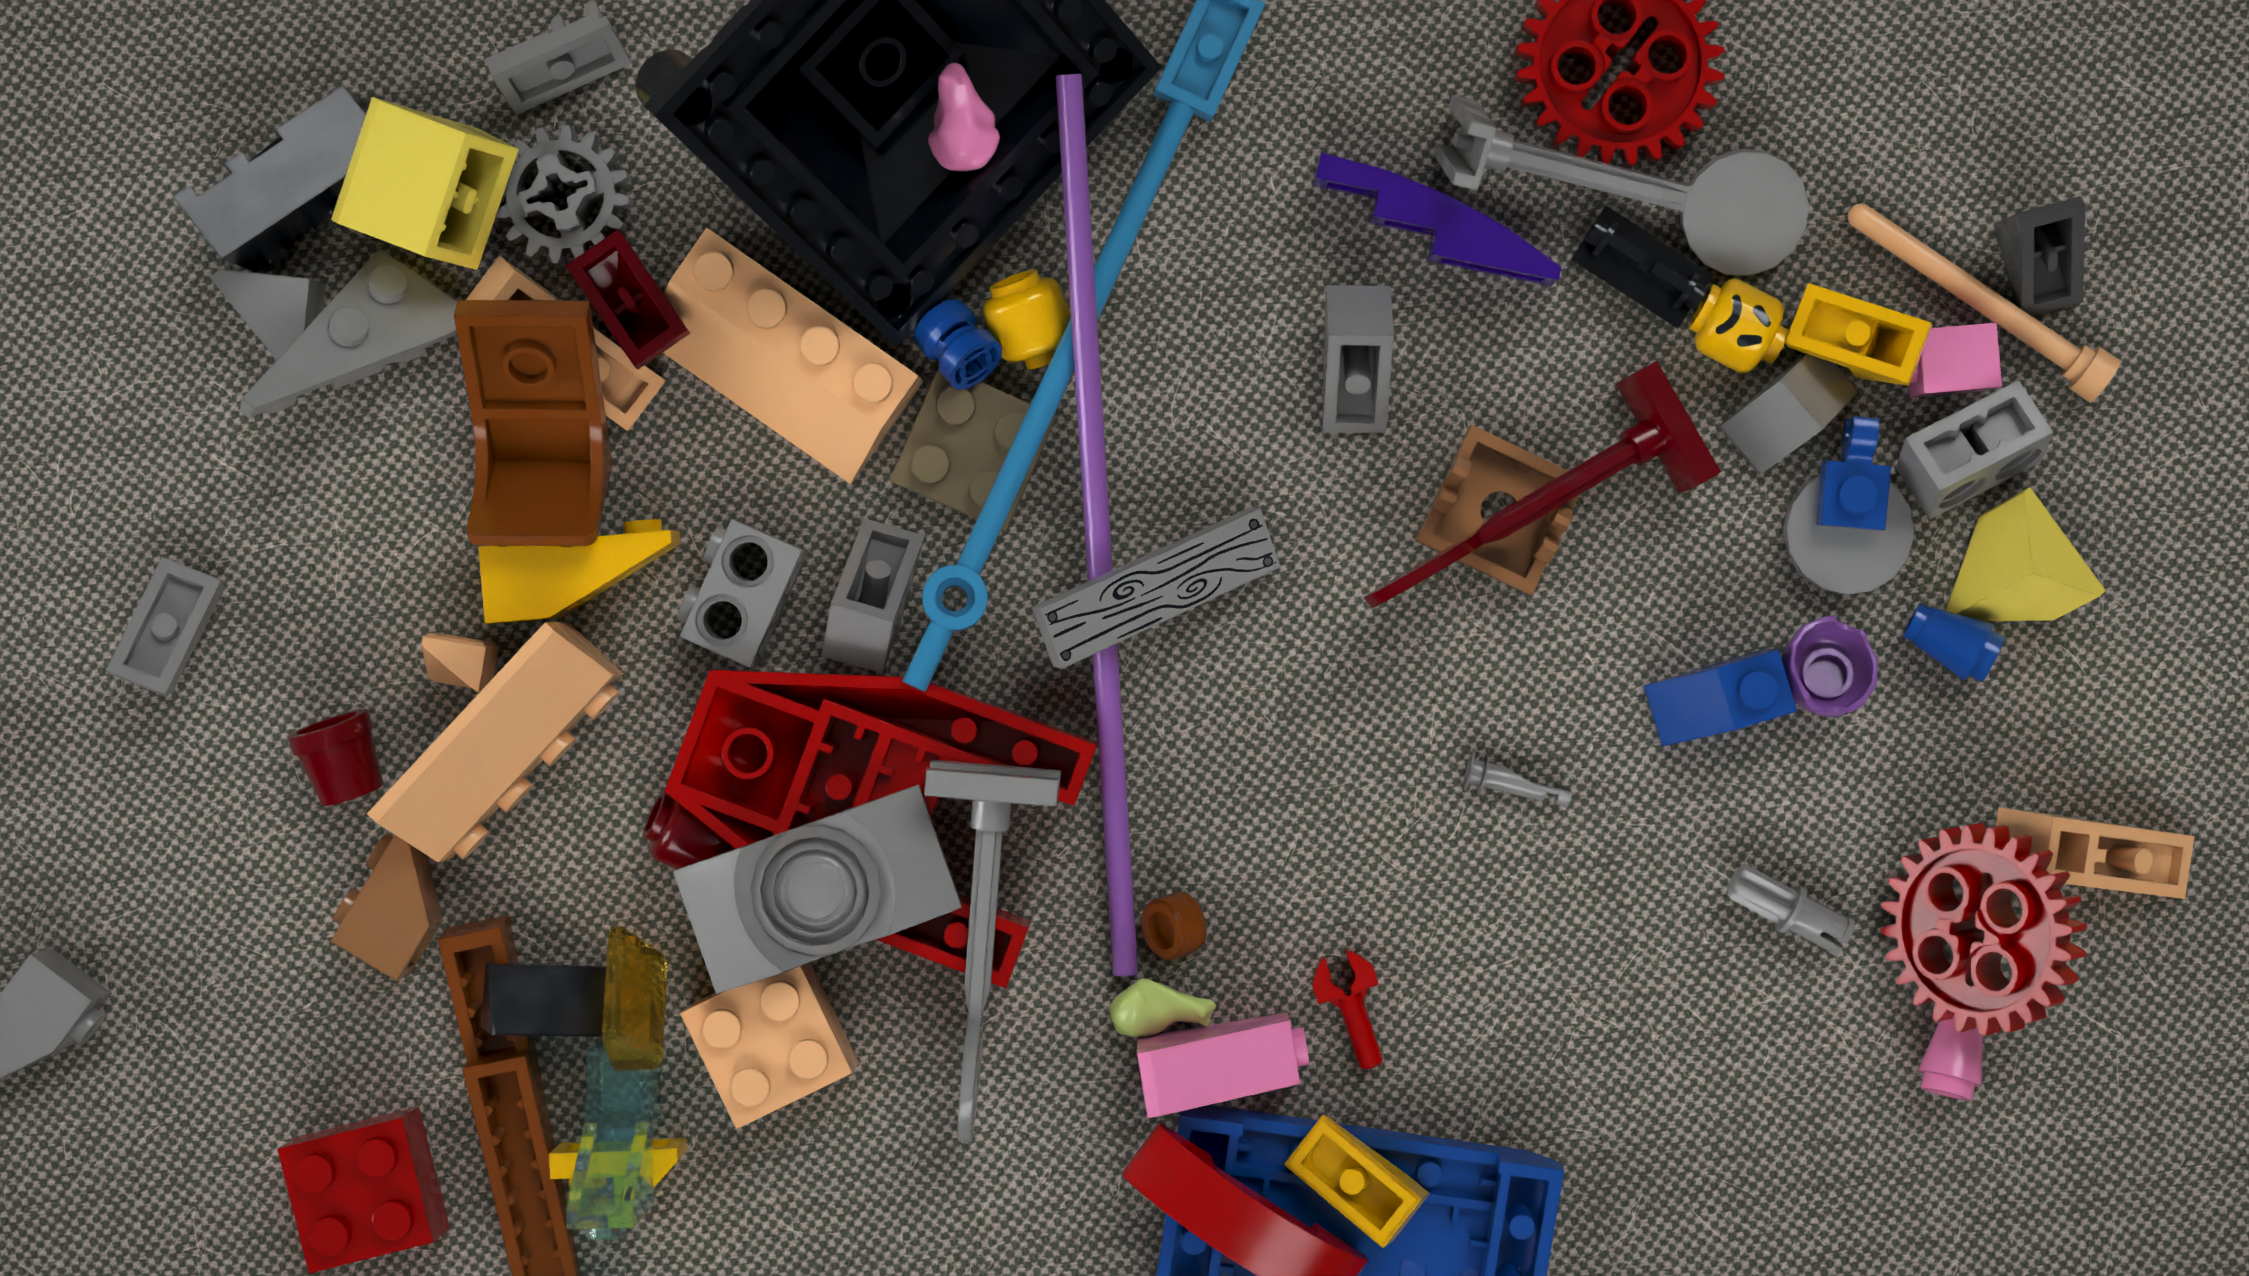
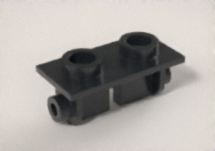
(1642, 267)

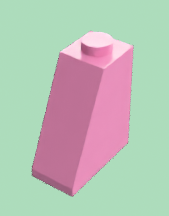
(1219, 1062)

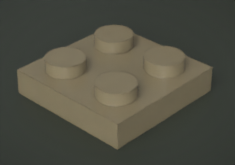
(962, 446)

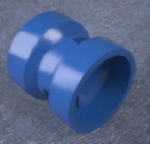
(952, 338)

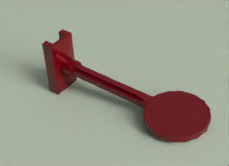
(1661, 432)

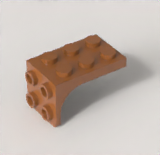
(534, 422)

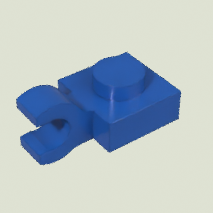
(1854, 489)

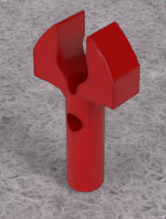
(1352, 1005)

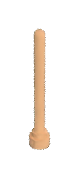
(2084, 367)

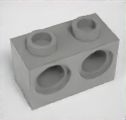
(1974, 449)
(757, 600)

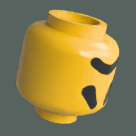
(1739, 325)

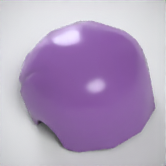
(1830, 667)

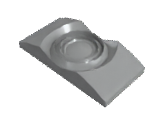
(817, 889)

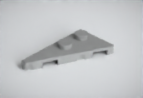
(373, 321)

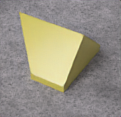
(2021, 567)

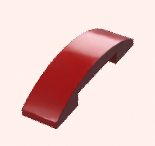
(1231, 1215)

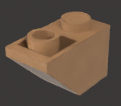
(393, 912)

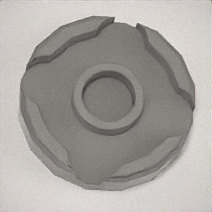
(1846, 558)

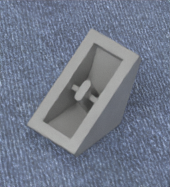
(272, 305)
(1788, 411)

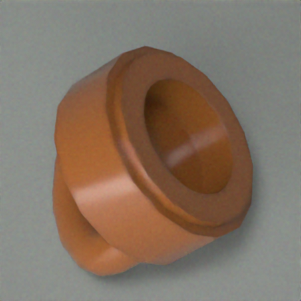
(1174, 926)

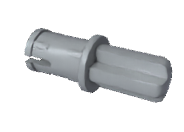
(1790, 909)

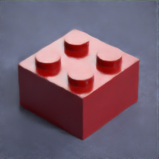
(363, 1189)

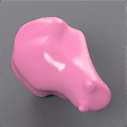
(963, 124)

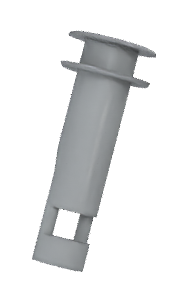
(1505, 780)

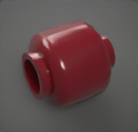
(679, 836)

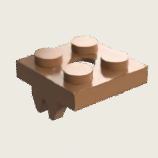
(1489, 466)

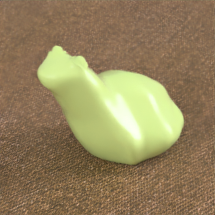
(1152, 1006)

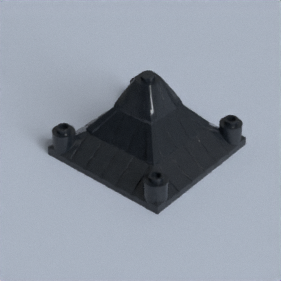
(829, 116)

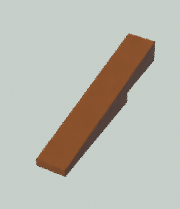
(508, 1109)

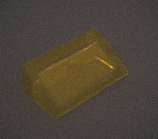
(634, 1002)

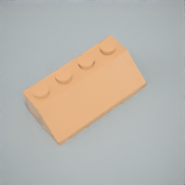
(785, 357)
(498, 743)

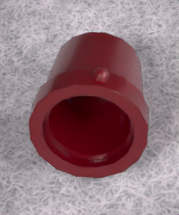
(339, 756)

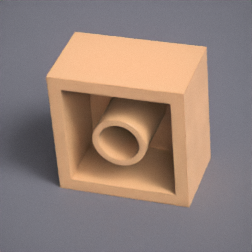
(770, 1042)

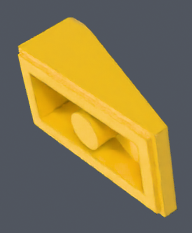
(1357, 1180)

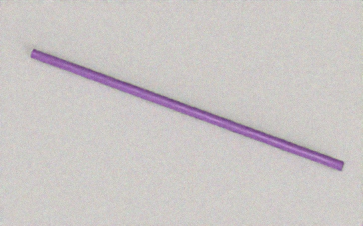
(1096, 514)

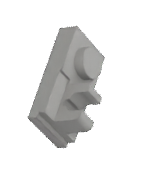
(558, 61)
(165, 627)

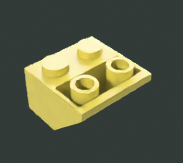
(424, 183)

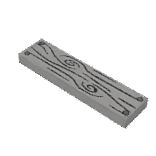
(1156, 587)

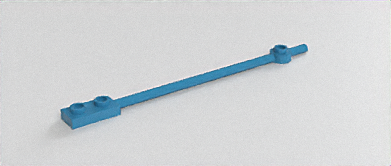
(1192, 85)

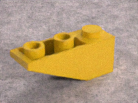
(555, 580)

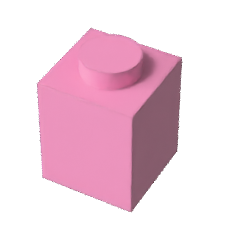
(1958, 361)

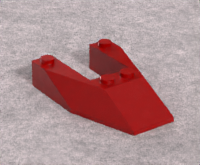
(810, 745)

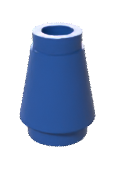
(1955, 641)

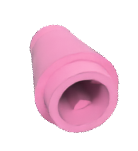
(1953, 1062)

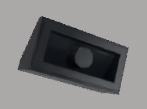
(543, 1000)

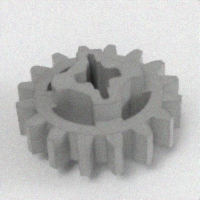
(554, 169)

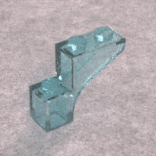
(615, 1154)

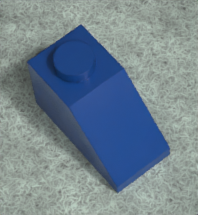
(1720, 697)

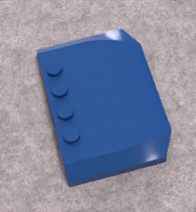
(1484, 1213)

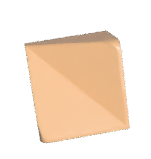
(459, 660)

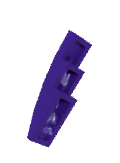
(1458, 232)

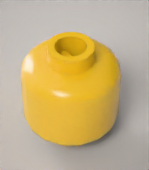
(1027, 317)

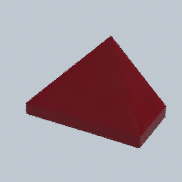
(627, 299)

